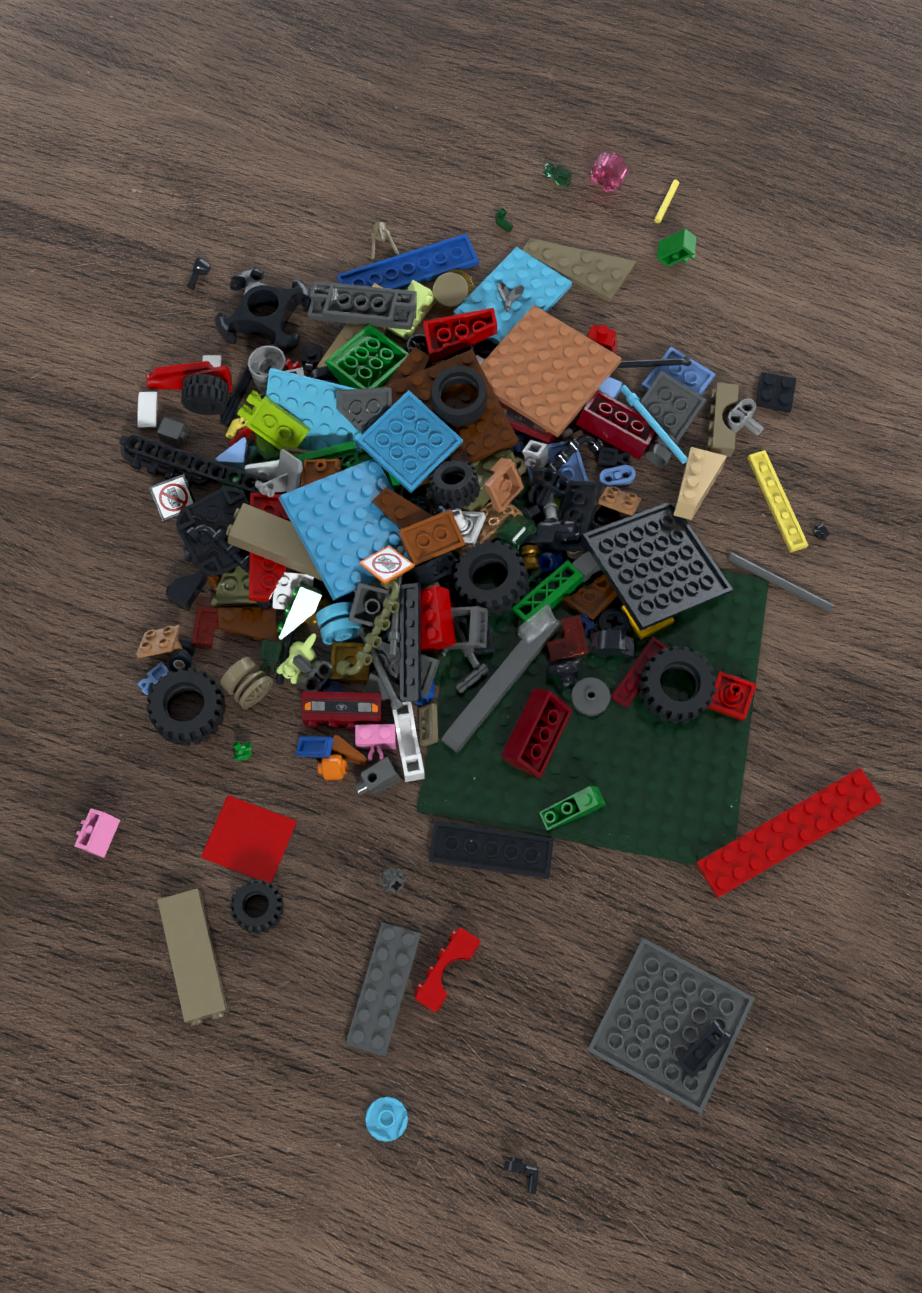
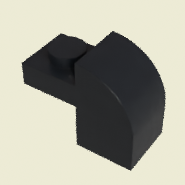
(611, 642)

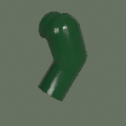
(500, 218)

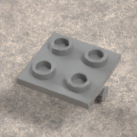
(287, 477)

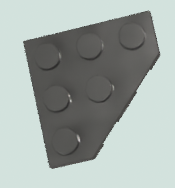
(363, 405)

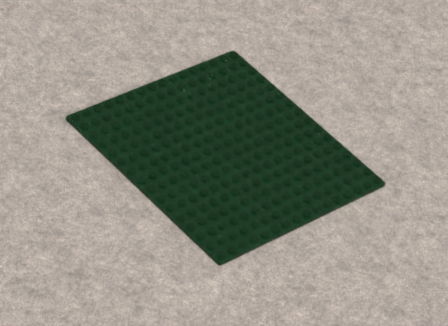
(664, 784)

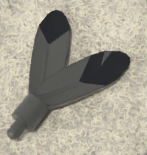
(509, 298)

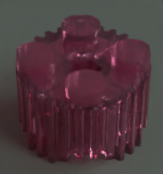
(609, 171)

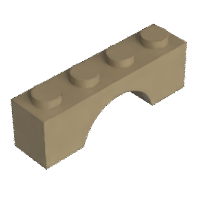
(722, 438)

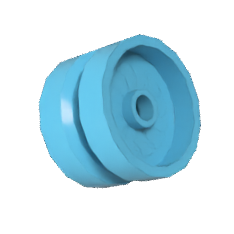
(335, 623)

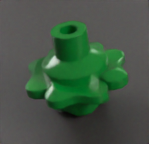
(242, 751)

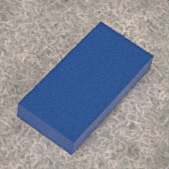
(314, 746)

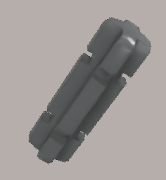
(472, 678)

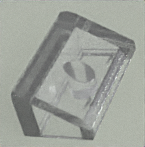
(536, 624)

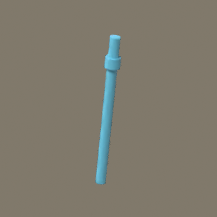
(633, 400)

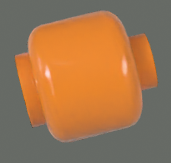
(333, 767)

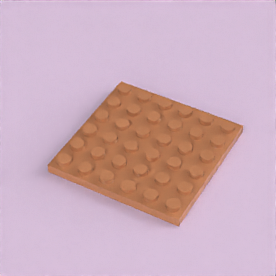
(547, 370)

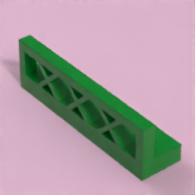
(556, 596)

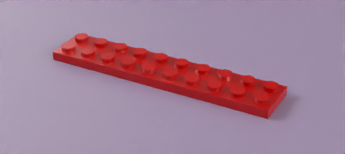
(788, 832)

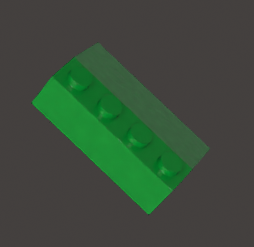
(366, 360)

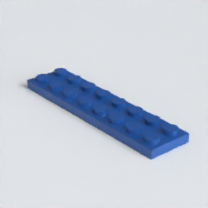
(417, 265)

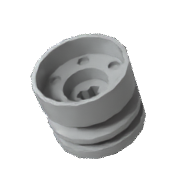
(262, 361)

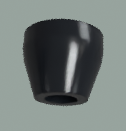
(200, 267)
(454, 596)

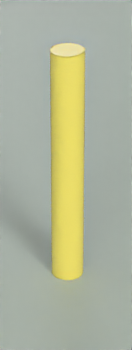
(666, 202)

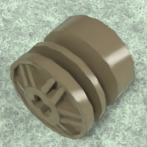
(246, 682)

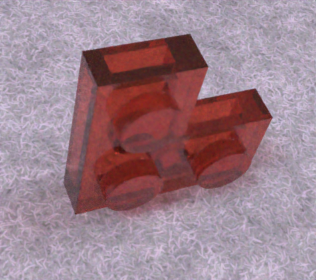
(205, 626)
(574, 640)

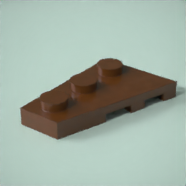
(249, 621)

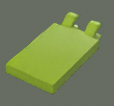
(273, 422)

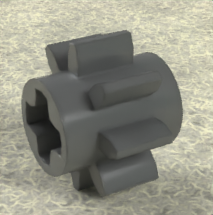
(392, 880)

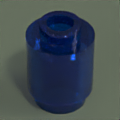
(550, 561)

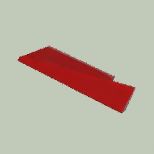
(172, 376)

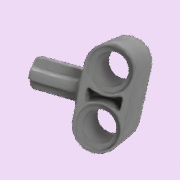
(743, 417)

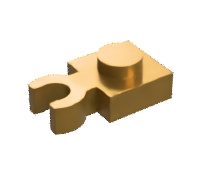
(312, 620)

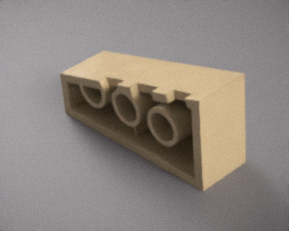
(697, 480)

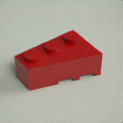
(436, 620)

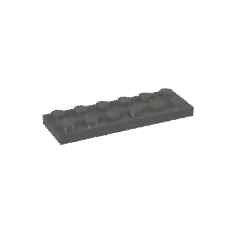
(383, 989)

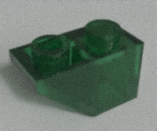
(261, 450)

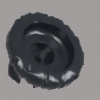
(565, 670)

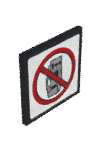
(172, 496)

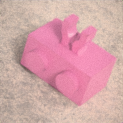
(375, 737)
(97, 832)

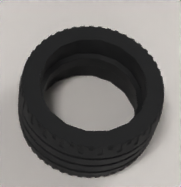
(453, 376)

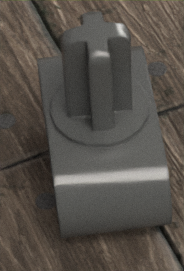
(310, 672)

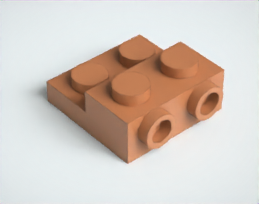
(503, 484)

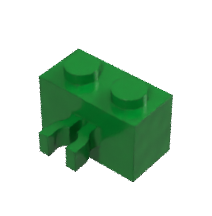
(676, 248)

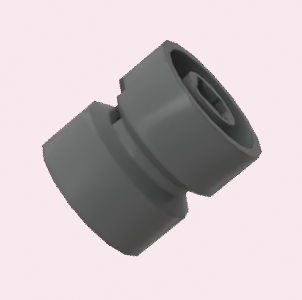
(659, 452)

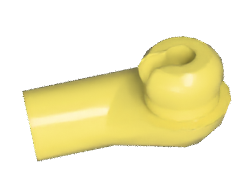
(235, 426)

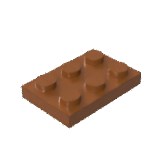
(431, 537)

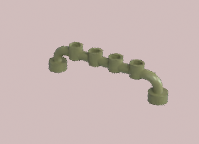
(372, 639)

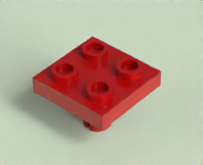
(732, 696)

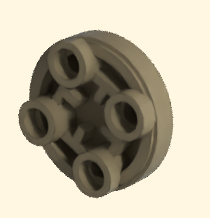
(450, 290)

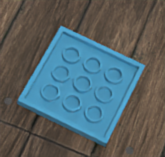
(409, 441)

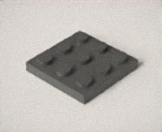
(672, 405)

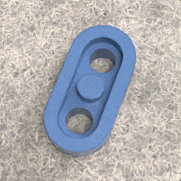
(616, 476)

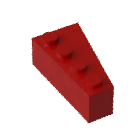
(458, 331)

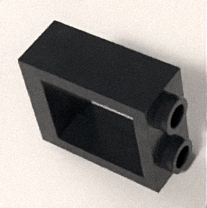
(428, 571)

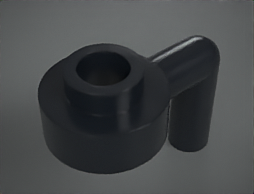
(517, 1166)

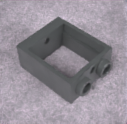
(478, 627)

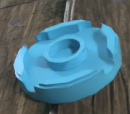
(386, 1119)

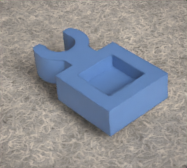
(158, 671)

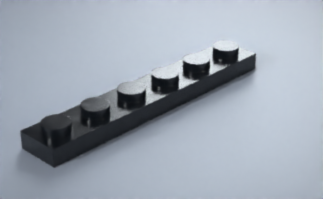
(410, 642)

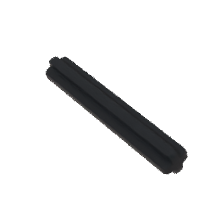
(236, 397)

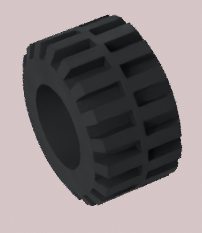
(204, 394)
(454, 484)
(248, 891)

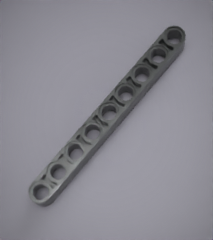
(496, 689)

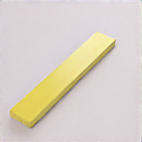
(777, 501)

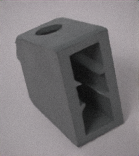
(386, 775)

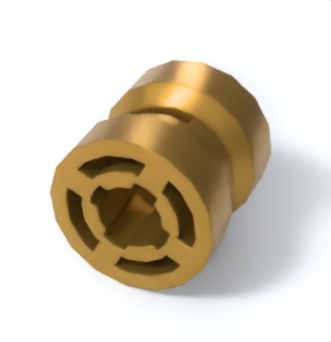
(530, 556)

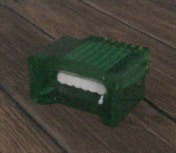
(515, 530)

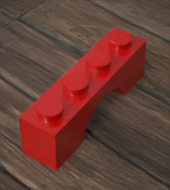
(461, 947)

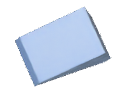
(235, 456)

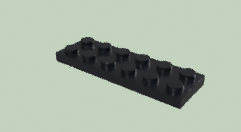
(491, 850)

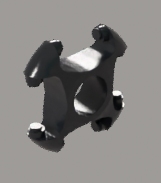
(261, 294)

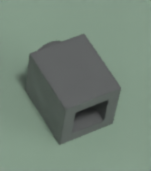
(172, 432)

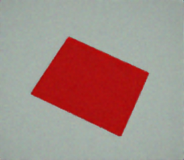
(249, 839)

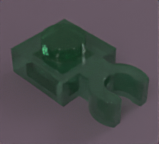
(560, 175)
(270, 653)

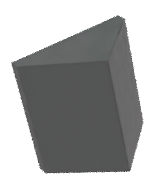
(368, 603)

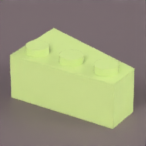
(425, 302)

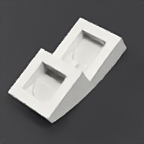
(147, 409)

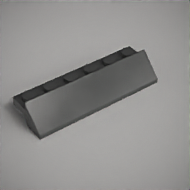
(363, 305)

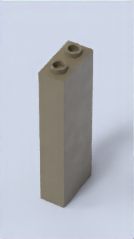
(270, 538)
(192, 957)

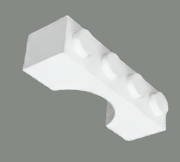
(408, 743)

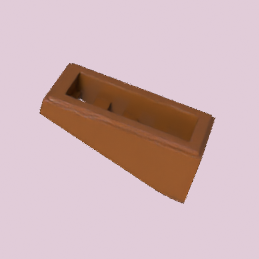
(348, 752)

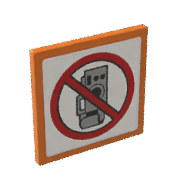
(386, 564)

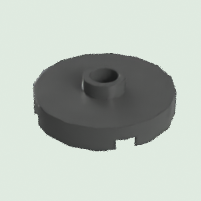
(587, 705)

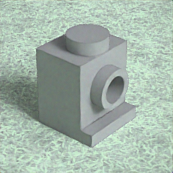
(535, 459)

